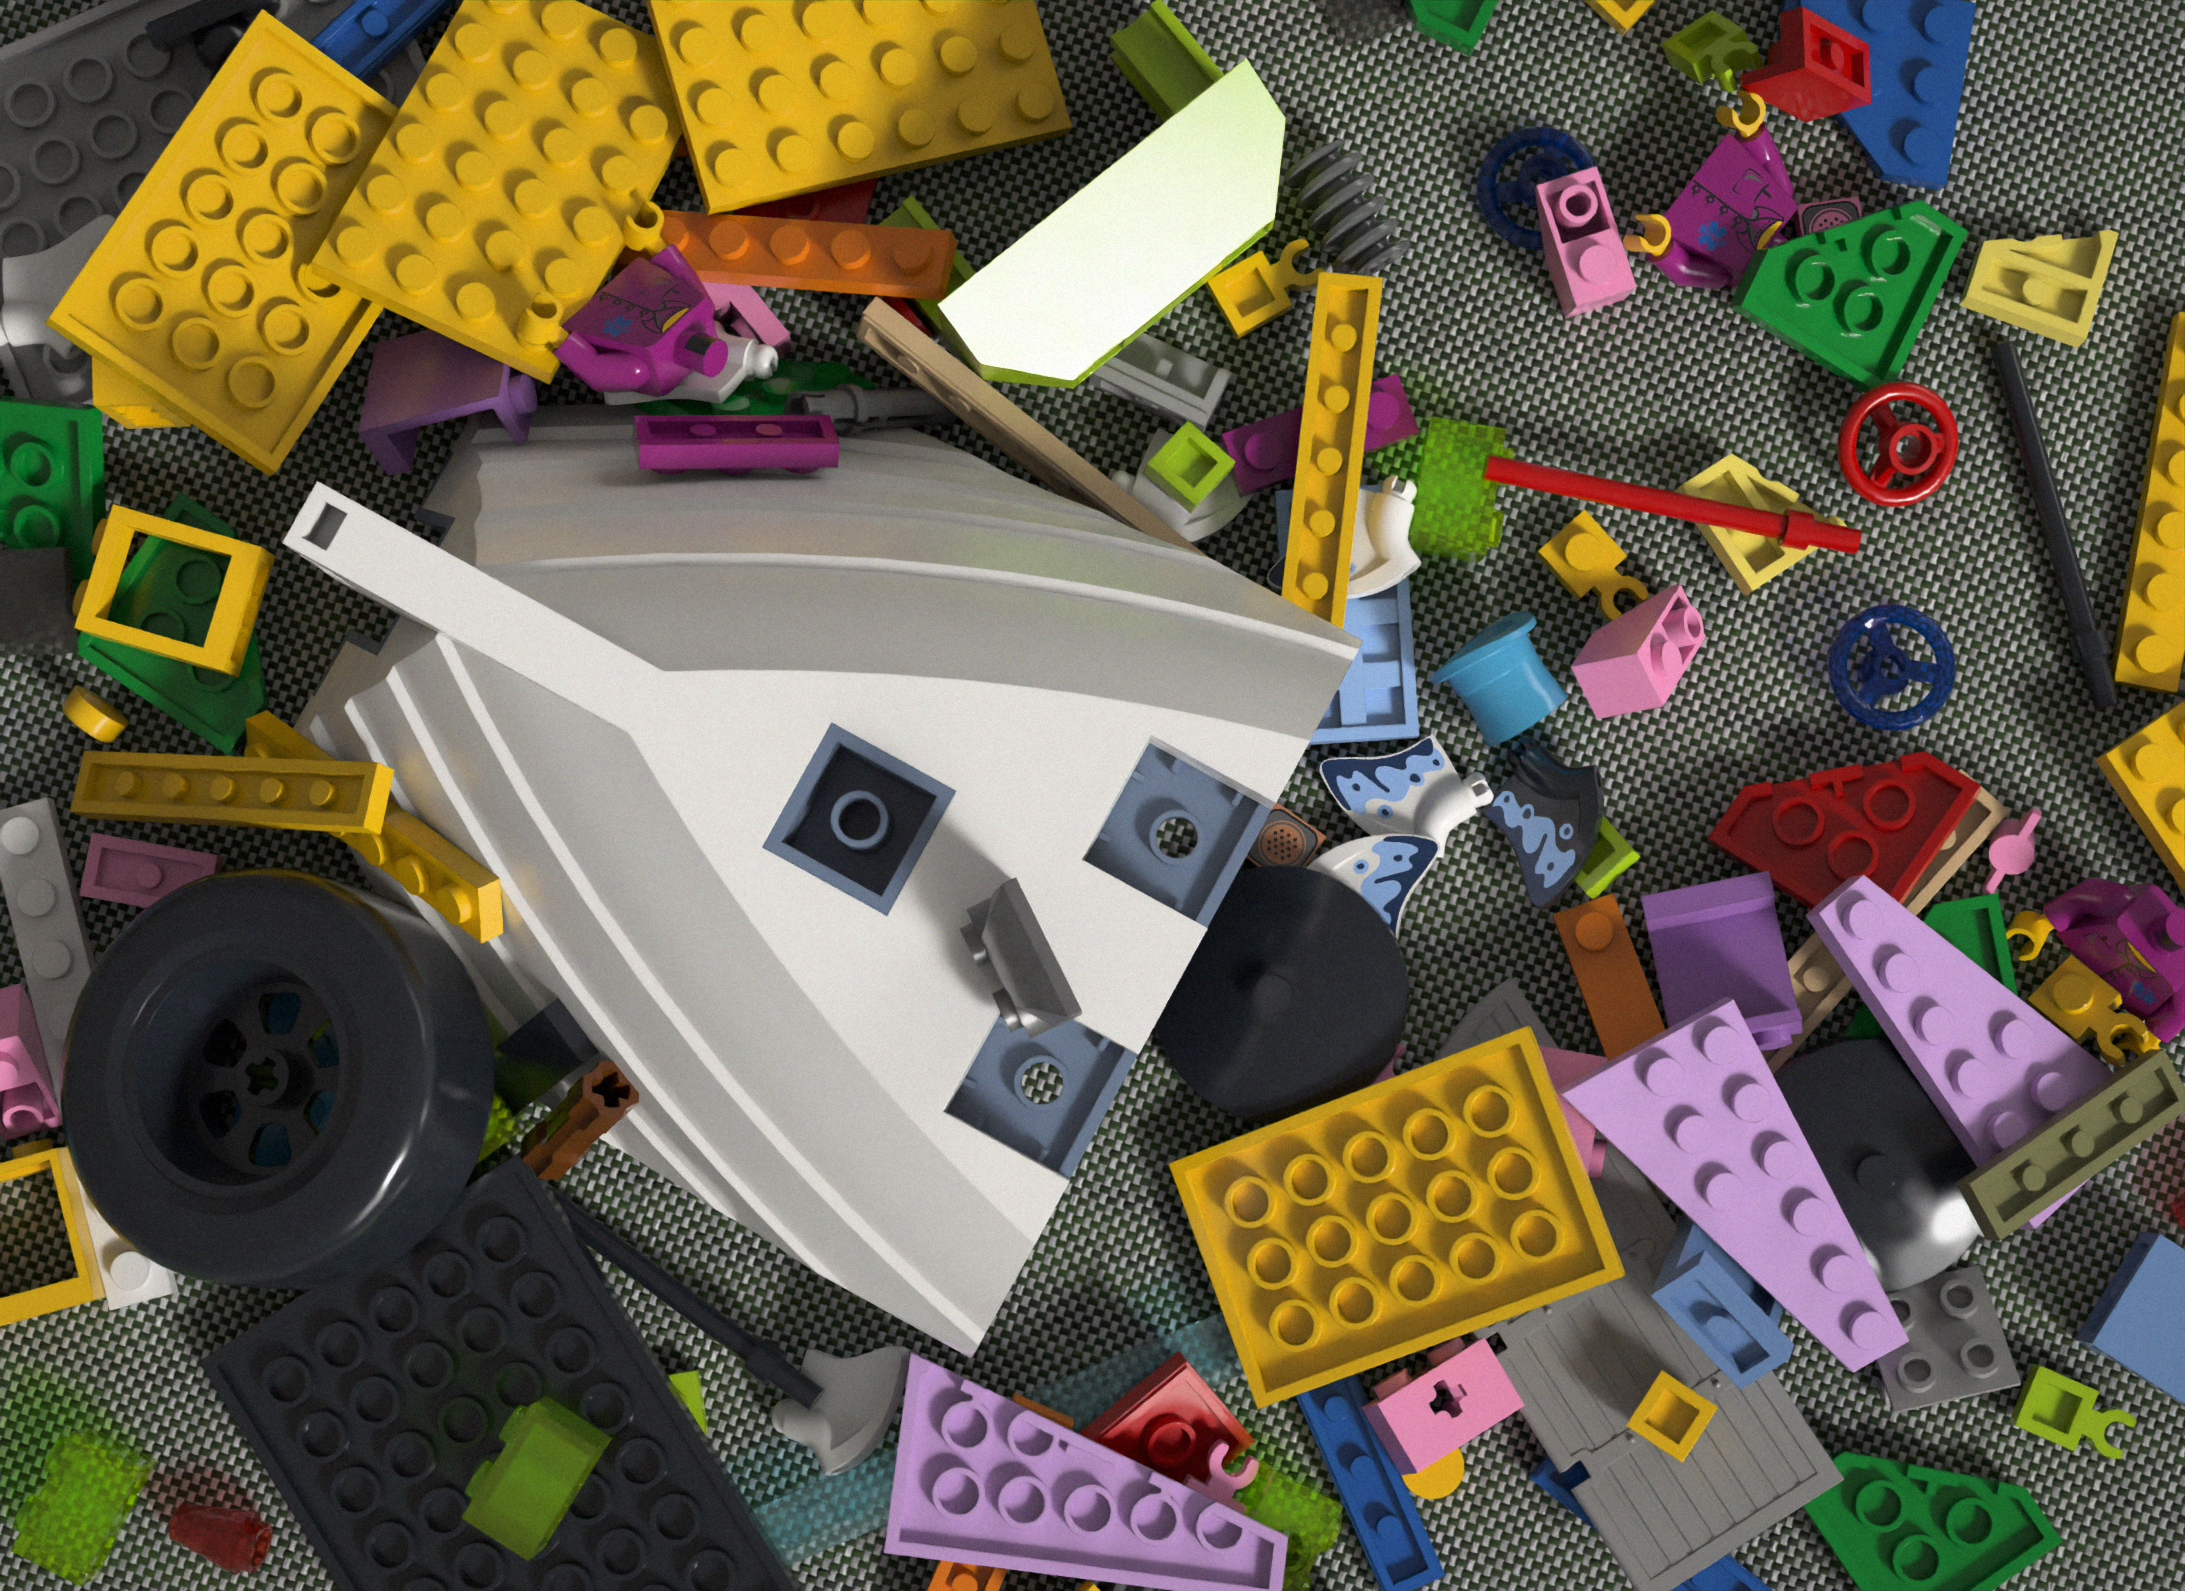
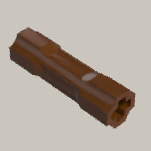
(578, 1121)

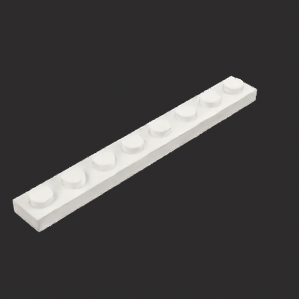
(56, 967)

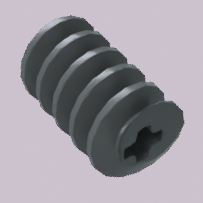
(1344, 211)

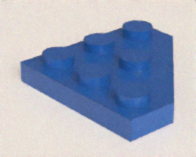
(1915, 82)

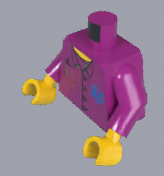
(1726, 209)
(641, 327)
(2126, 938)

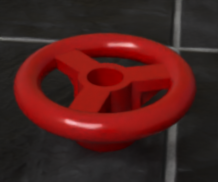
(1921, 448)

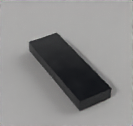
(540, 1056)

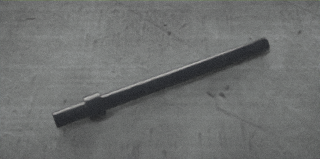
(2088, 642)
(761, 1359)

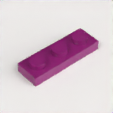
(735, 443)
(1269, 448)

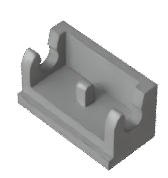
(1164, 381)

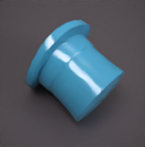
(1502, 679)

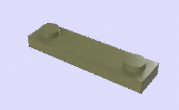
(2074, 1144)

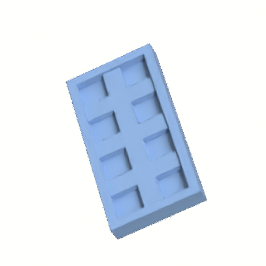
(1380, 686)

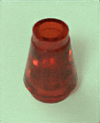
(223, 1535)

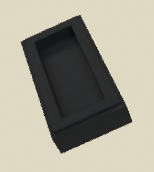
(212, 26)

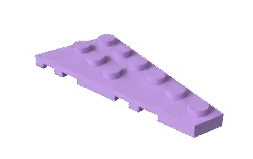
(1964, 1035)
(1726, 1150)
(1029, 1495)

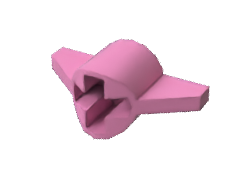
(2011, 848)

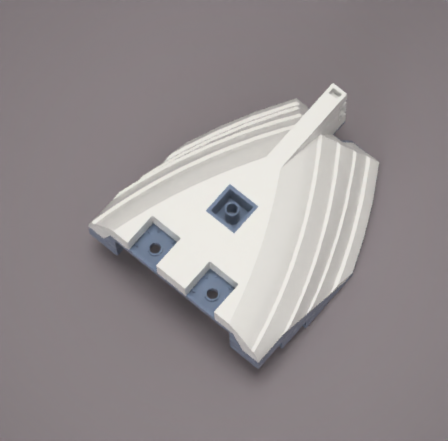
(764, 767)

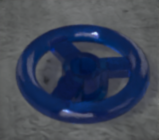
(1544, 165)
(1874, 683)

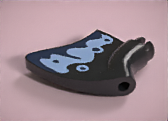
(1549, 818)

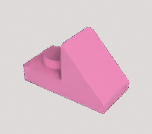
(751, 314)

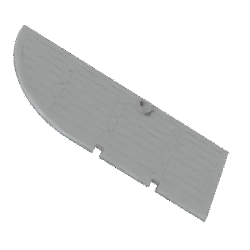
(1596, 1356)

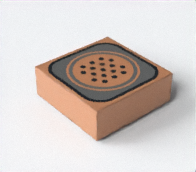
(1284, 841)

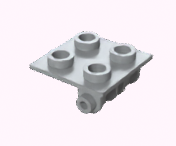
(1952, 1345)

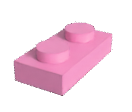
(139, 870)

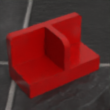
(1812, 68)

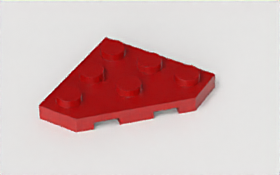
(1847, 824)

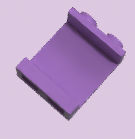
(434, 380)
(1722, 944)

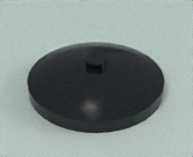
(1287, 996)
(1883, 1155)

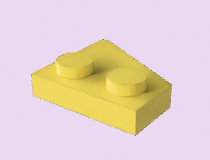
(2041, 283)
(1748, 556)

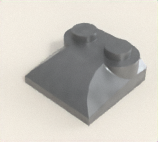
(1033, 981)

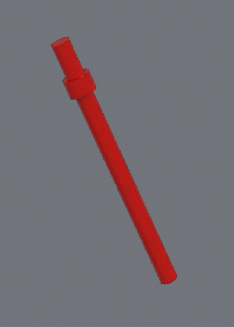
(1791, 529)

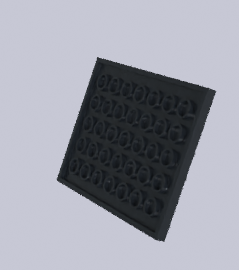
(395, 1392)

